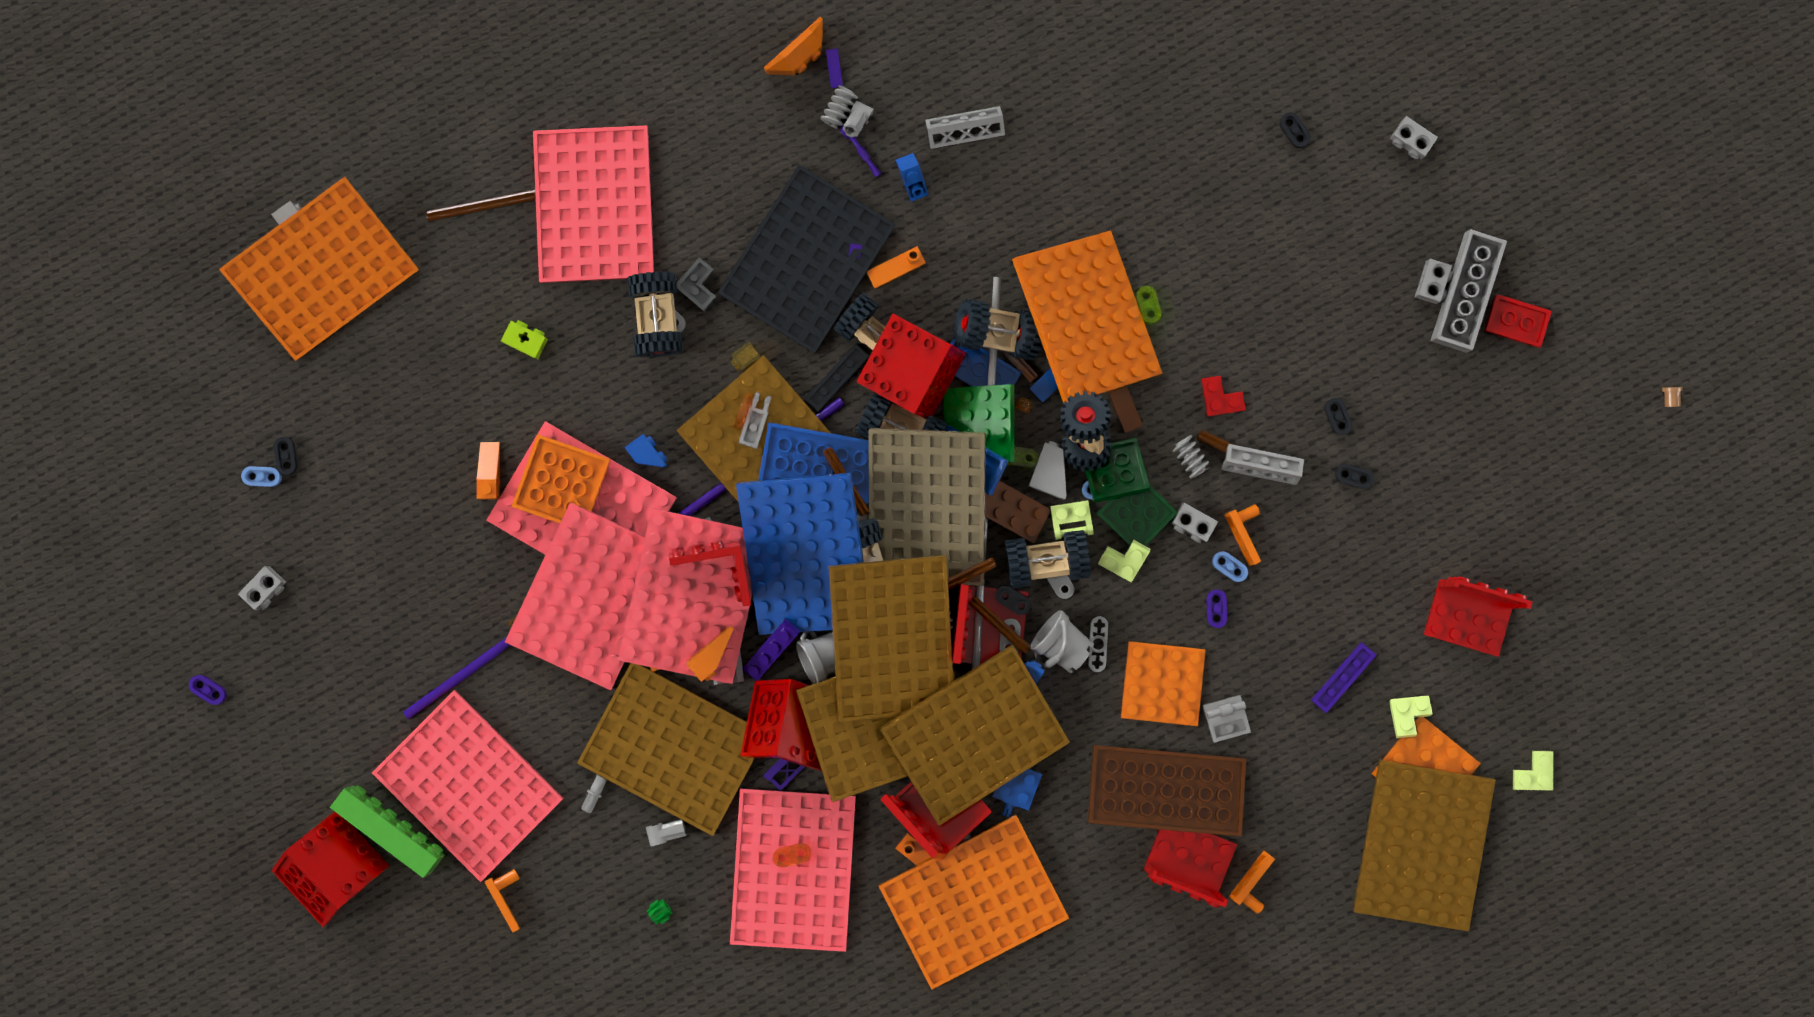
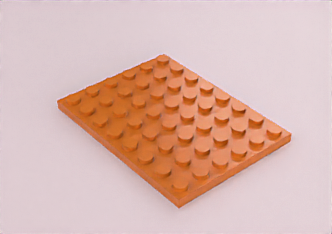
(319, 268)
(1087, 316)
(973, 902)

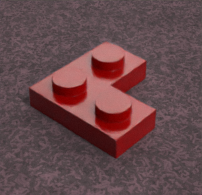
(1218, 402)

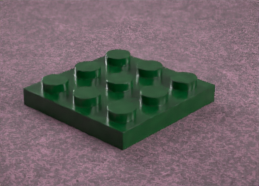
(1121, 474)
(1137, 516)

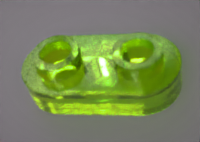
(1147, 305)
(1019, 457)

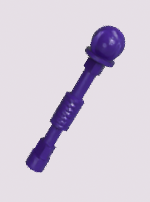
(862, 152)

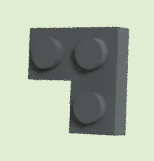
(692, 285)

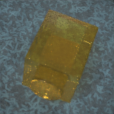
(744, 357)

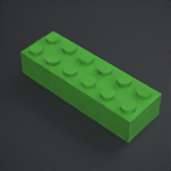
(388, 830)

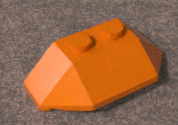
(799, 52)

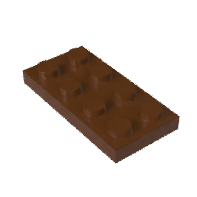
(1015, 512)

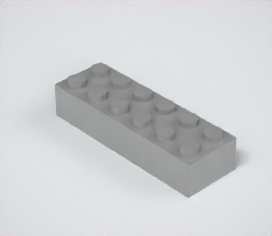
(1468, 291)

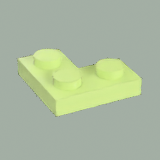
(1127, 564)
(1404, 712)
(1539, 777)

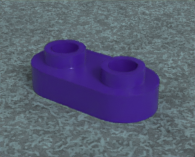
(1218, 608)
(208, 689)

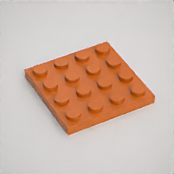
(558, 476)
(1163, 683)
(1431, 750)

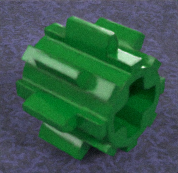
(659, 912)

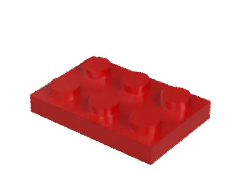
(1517, 321)

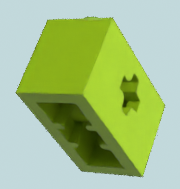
(513, 336)

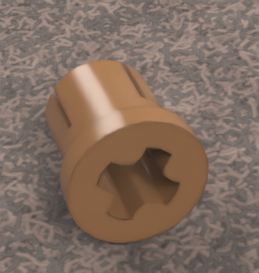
(1672, 396)

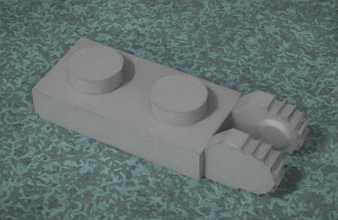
(754, 423)

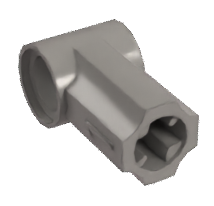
(857, 118)
(663, 832)

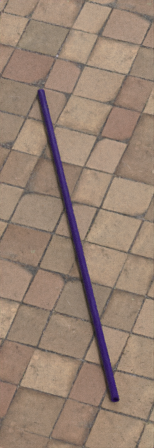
(501, 646)

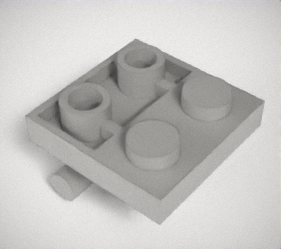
(1226, 718)

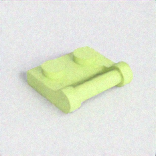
(1071, 513)

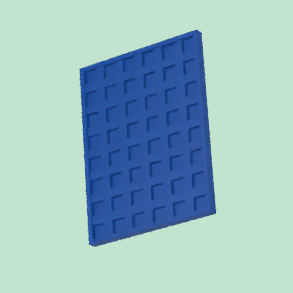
(790, 540)

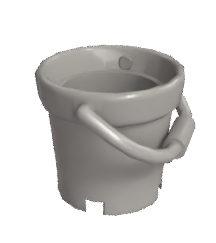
(1061, 643)
(817, 656)

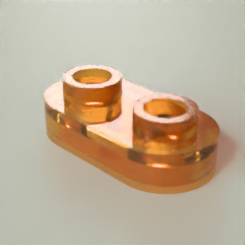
(791, 854)

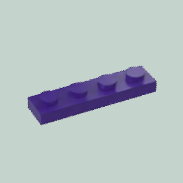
(771, 649)
(1343, 677)

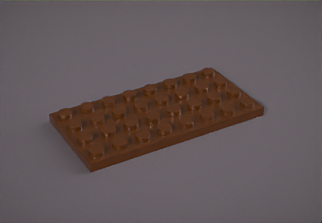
(1167, 790)

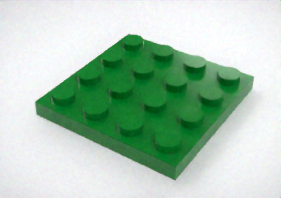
(984, 410)

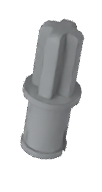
(594, 794)

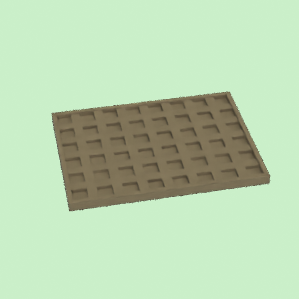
(929, 495)

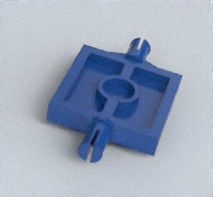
(1018, 791)

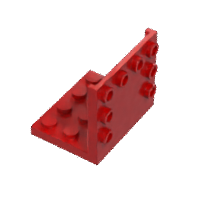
(911, 367)
(717, 550)
(1472, 614)
(990, 635)
(778, 724)
(917, 819)
(1191, 864)
(329, 867)

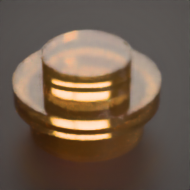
(1024, 404)

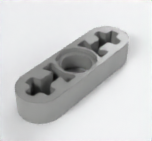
(1104, 649)

